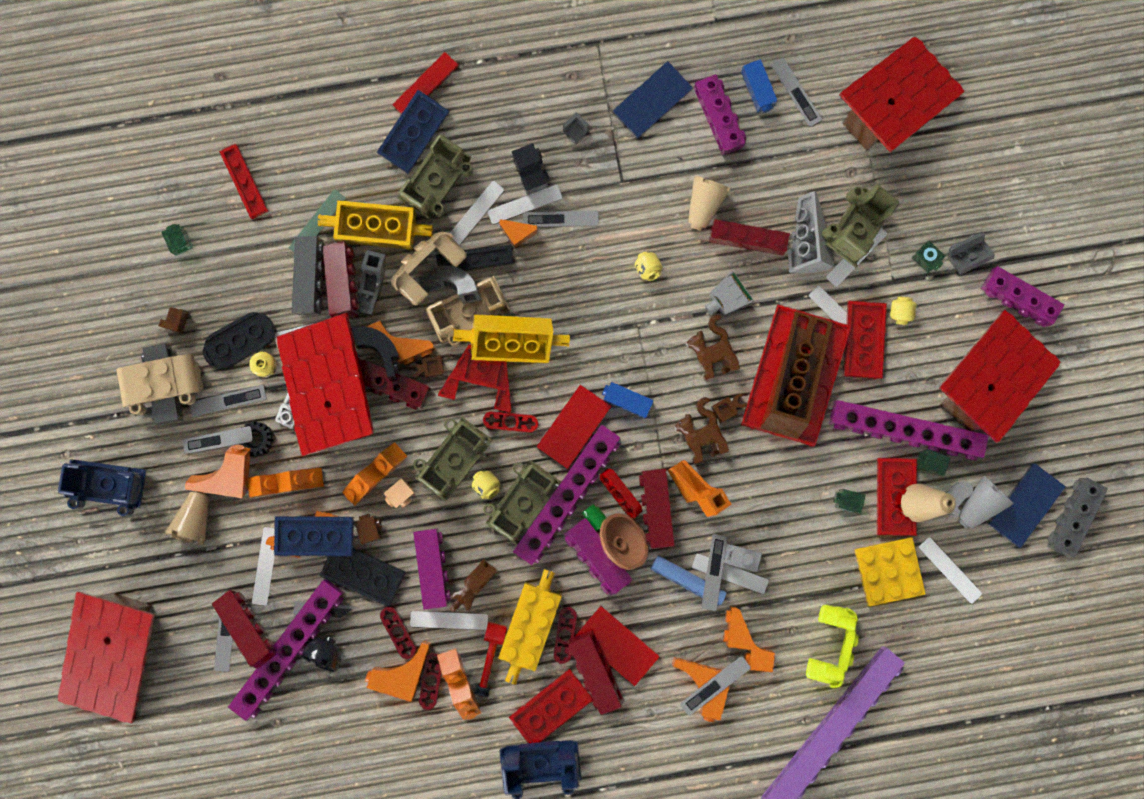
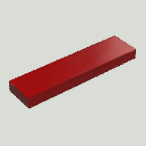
(428, 81)
(243, 181)

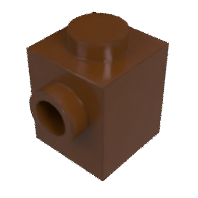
(368, 528)

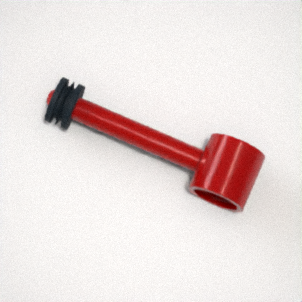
(495, 635)

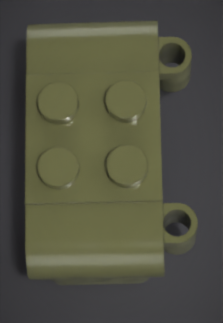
(435, 177)
(860, 223)
(453, 458)
(522, 501)

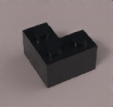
(528, 165)

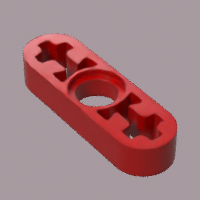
(497, 416)
(621, 493)

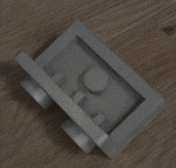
(970, 253)

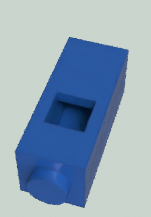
(759, 86)
(627, 400)

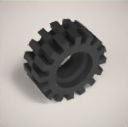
(267, 440)

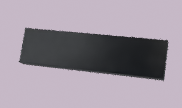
(482, 258)

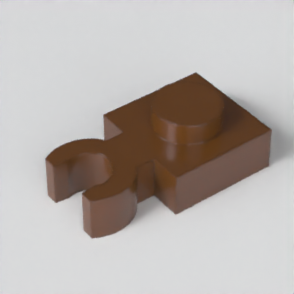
(430, 366)
(726, 408)

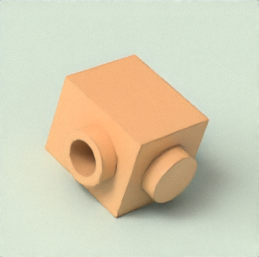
(399, 494)

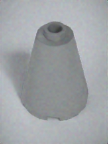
(983, 504)

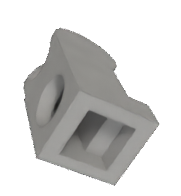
(960, 491)

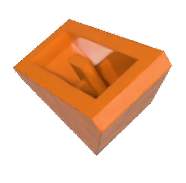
(517, 232)

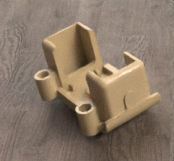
(444, 245)
(454, 314)
(159, 381)

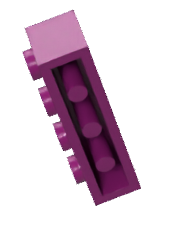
(719, 114)
(1022, 296)
(590, 551)
(431, 568)

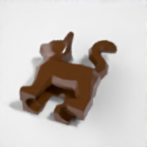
(718, 352)
(706, 435)
(473, 585)

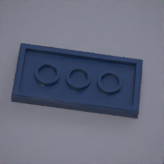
(652, 100)
(413, 132)
(1031, 501)
(313, 536)

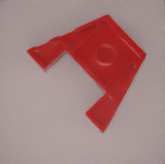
(479, 372)

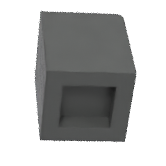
(576, 128)

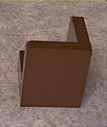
(175, 320)

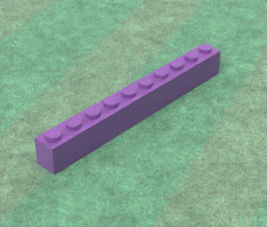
(836, 726)

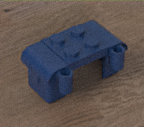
(103, 484)
(540, 763)

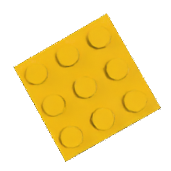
(889, 571)

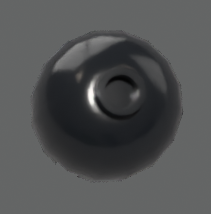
(323, 653)

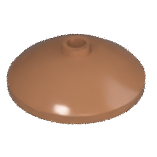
(623, 541)

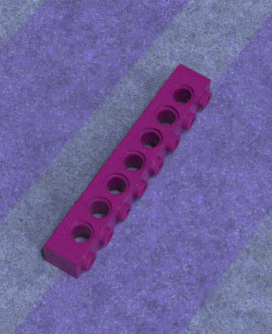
(976, 441)
(523, 548)
(241, 703)

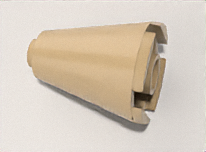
(705, 201)
(926, 503)
(191, 519)

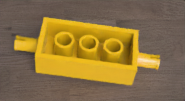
(375, 225)
(511, 338)
(530, 626)

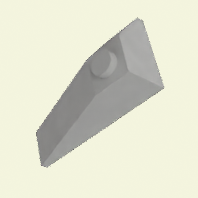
(808, 248)

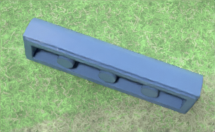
(682, 577)

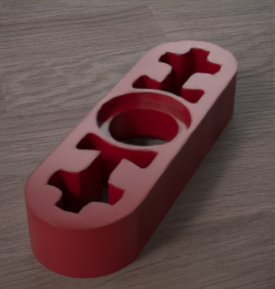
(562, 620)
(410, 642)
(434, 695)

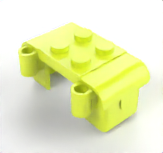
(828, 672)

